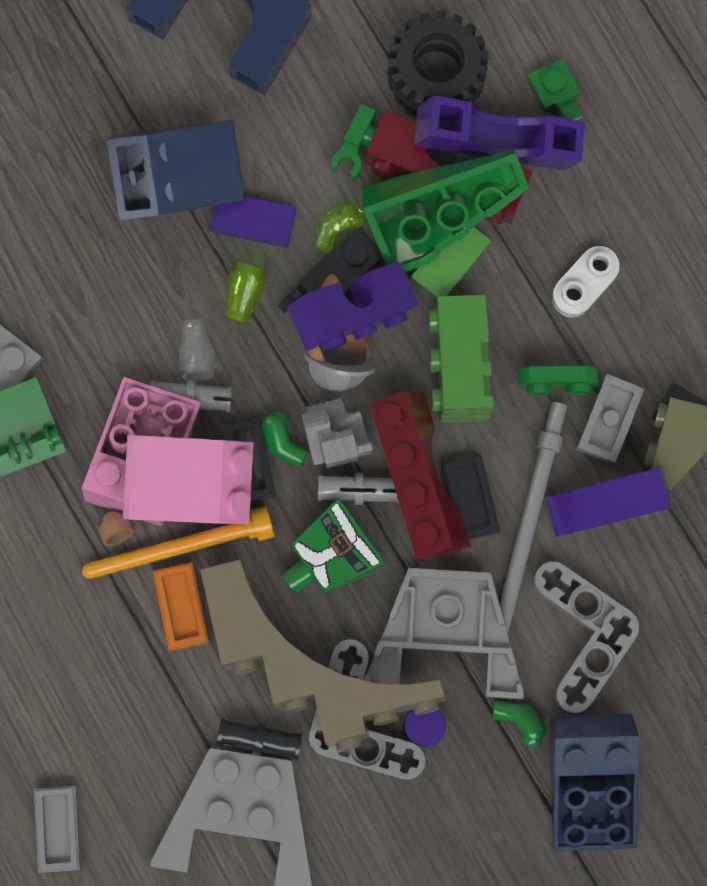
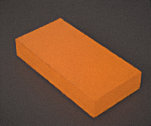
(181, 606)

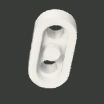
(586, 280)

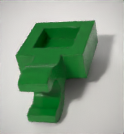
(556, 90)
(359, 134)

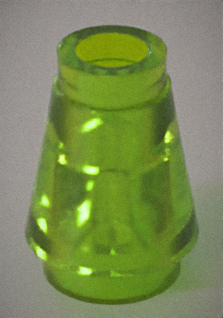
(244, 291)

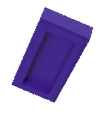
(255, 221)

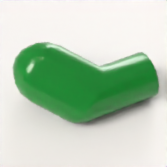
(277, 439)
(525, 718)

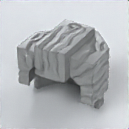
(335, 434)

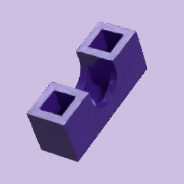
(328, 317)

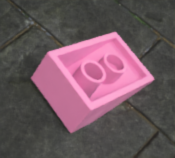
(187, 480)

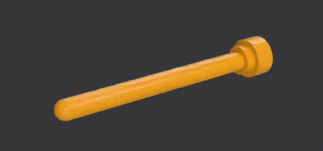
(258, 527)

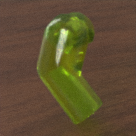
(335, 221)

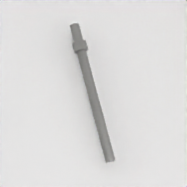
(549, 444)

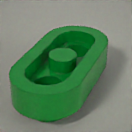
(541, 379)

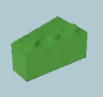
(461, 359)

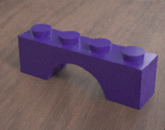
(463, 129)

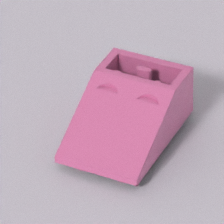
(136, 411)

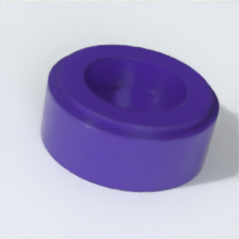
(425, 729)

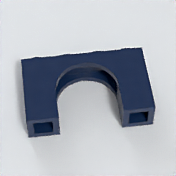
(263, 51)

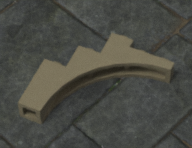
(343, 702)

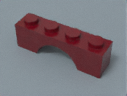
(394, 154)
(429, 513)

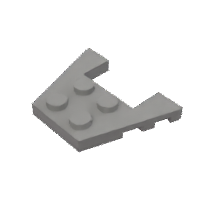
(450, 615)
(241, 798)

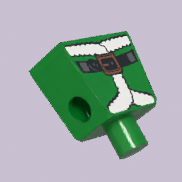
(332, 553)

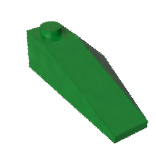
(432, 208)

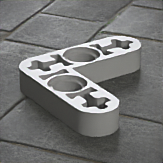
(597, 623)
(350, 756)

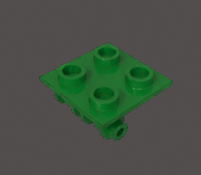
(26, 427)

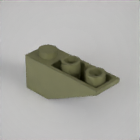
(680, 439)

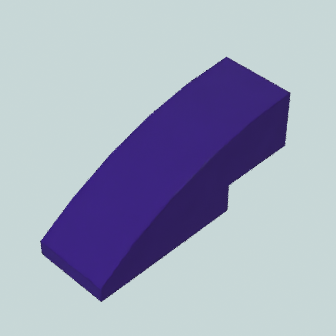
(609, 502)

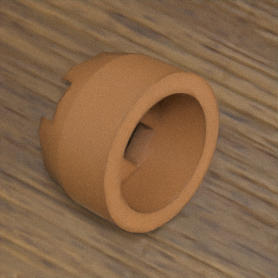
(114, 528)

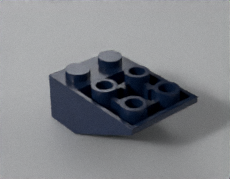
(175, 169)
(594, 781)

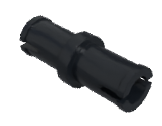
(259, 739)

